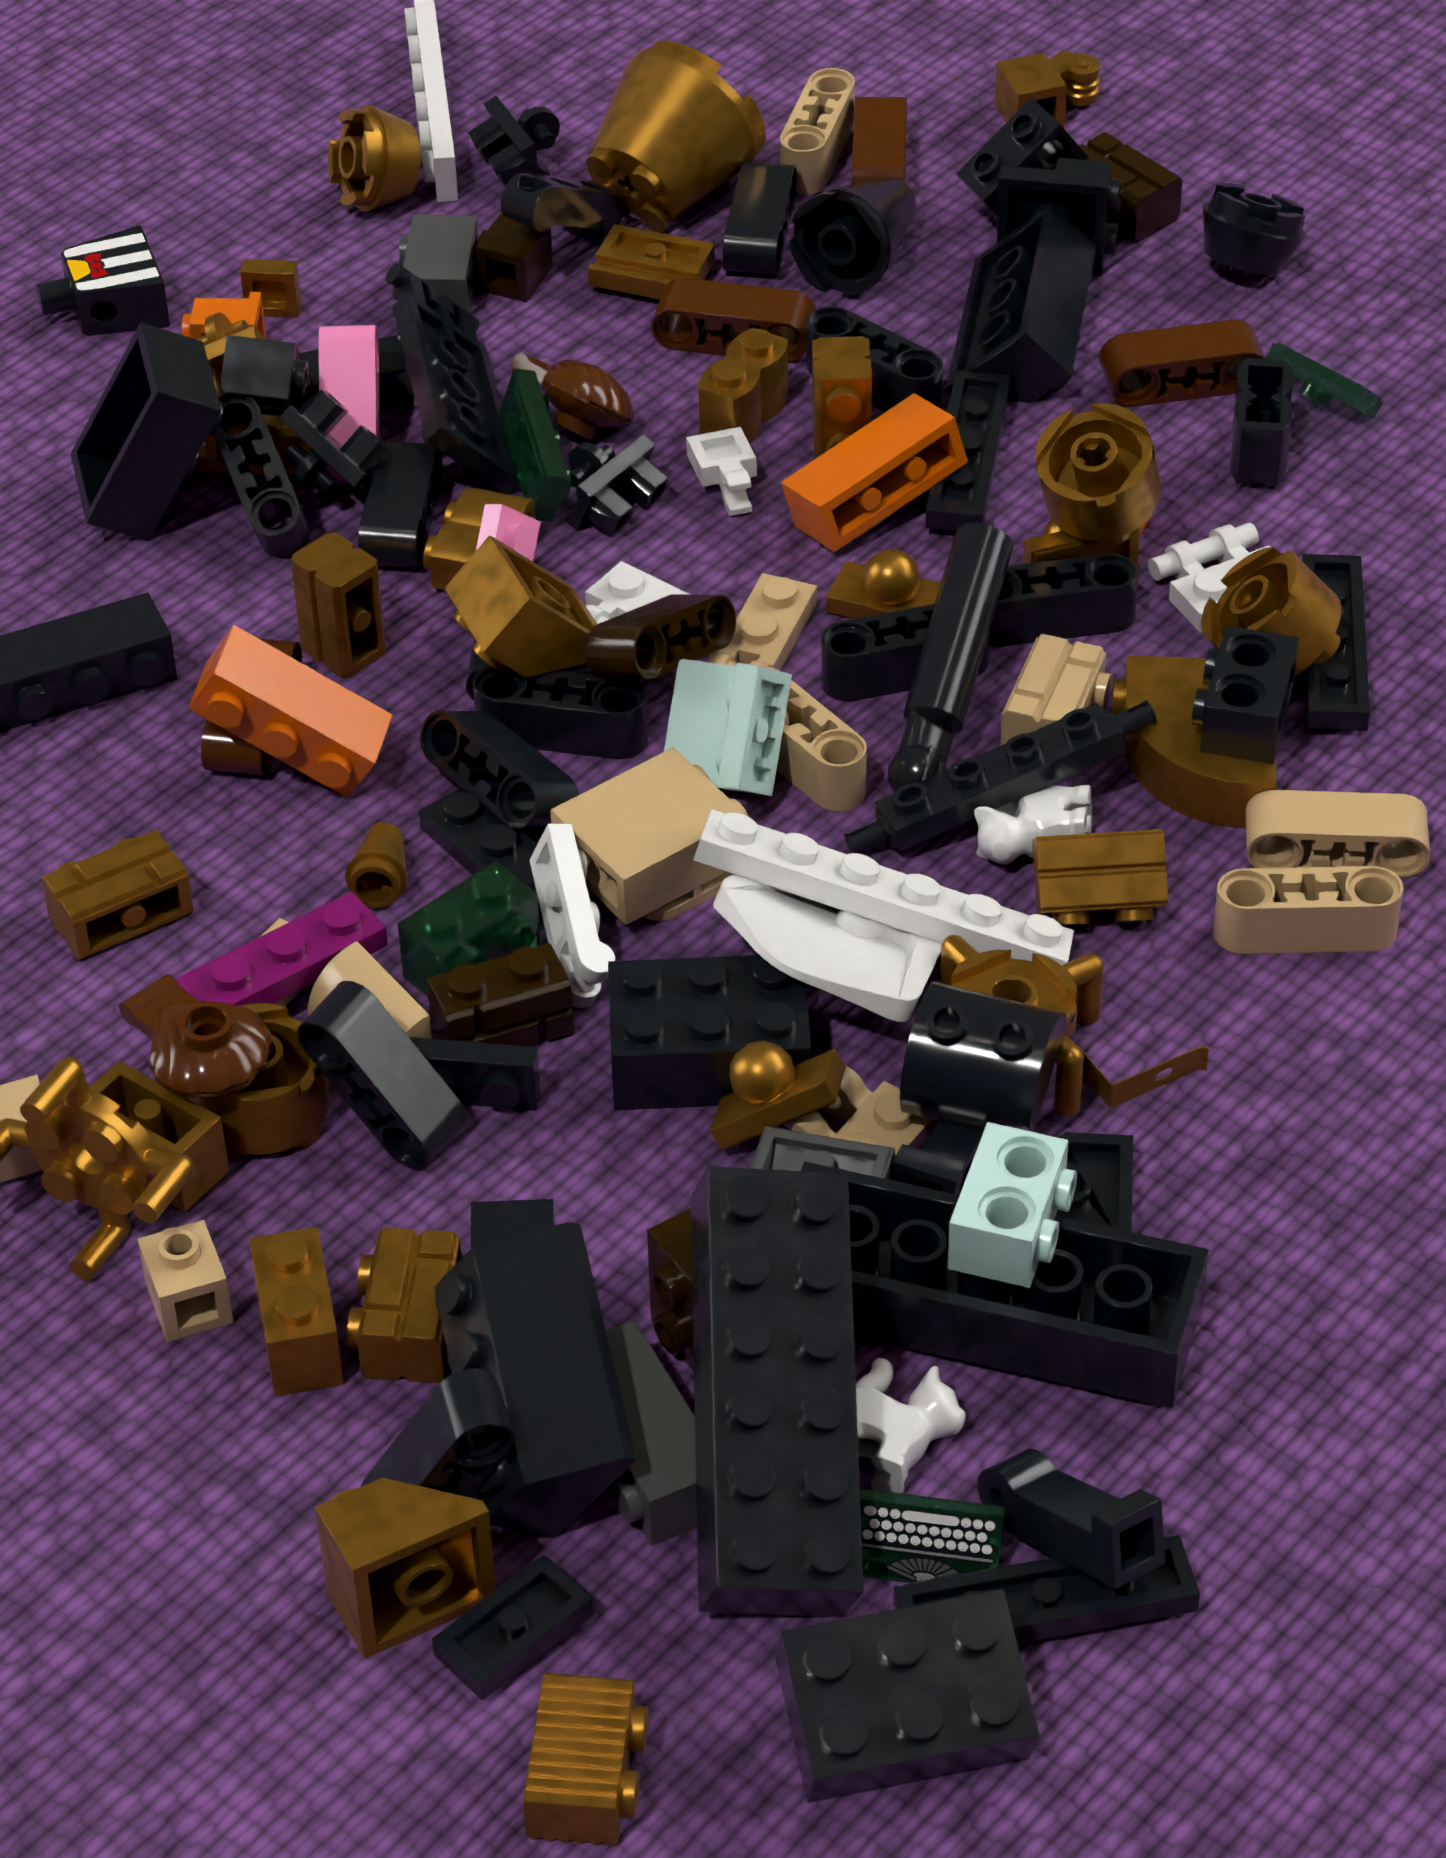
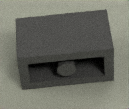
(443, 255)

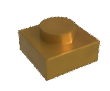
(277, 283)

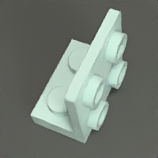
(729, 722)

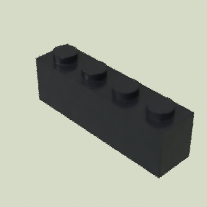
(83, 660)

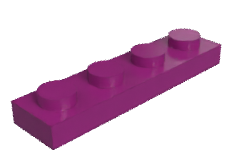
(287, 956)

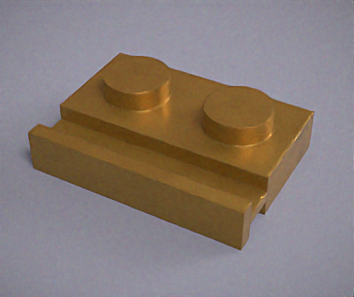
(647, 261)

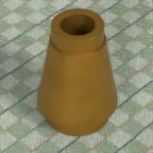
(378, 867)

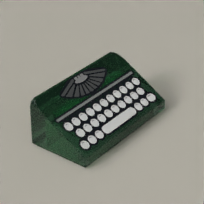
(927, 1537)

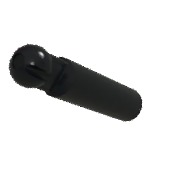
(951, 652)

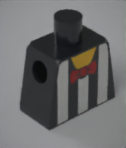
(108, 285)

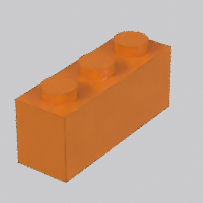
(874, 472)
(290, 711)

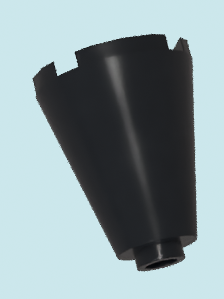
(851, 233)

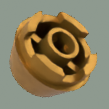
(374, 158)

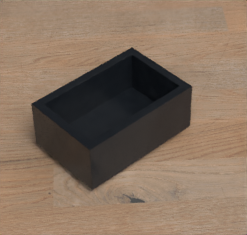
(146, 432)
(687, 1019)
(906, 1695)

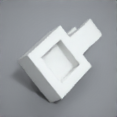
(727, 461)

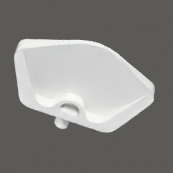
(831, 947)

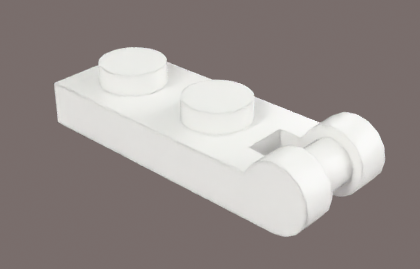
(568, 914)

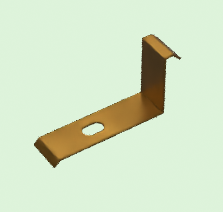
(1144, 1081)

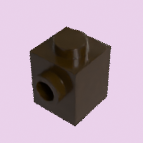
(512, 259)

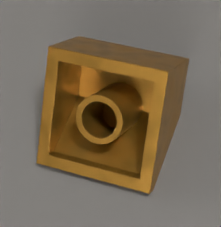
(519, 612)
(403, 1560)

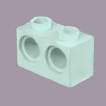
(1010, 1205)

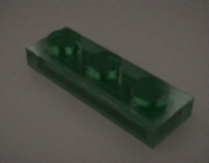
(534, 444)

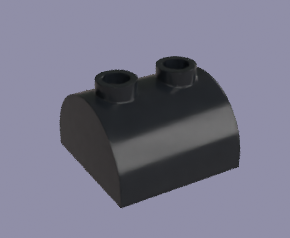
(979, 1059)

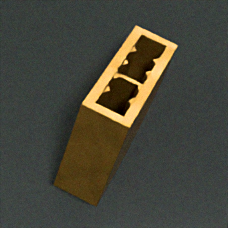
(1168, 754)

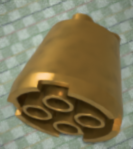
(673, 133)

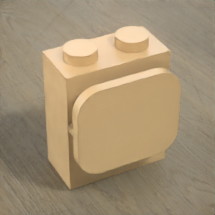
(644, 837)

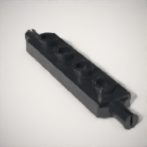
(999, 776)

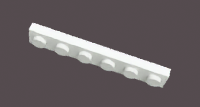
(431, 99)
(874, 891)

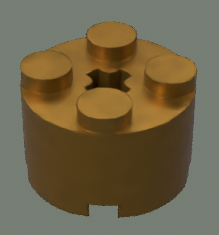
(1098, 473)
(1277, 596)
(283, 1101)

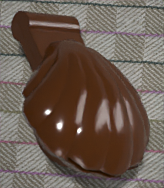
(581, 393)
(197, 1044)

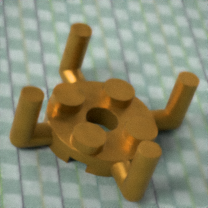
(1043, 983)
(94, 1159)

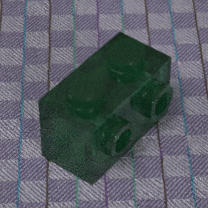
(469, 925)

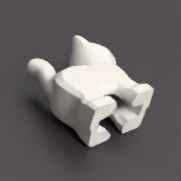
(1047, 812)
(900, 1433)

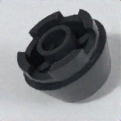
(1251, 230)

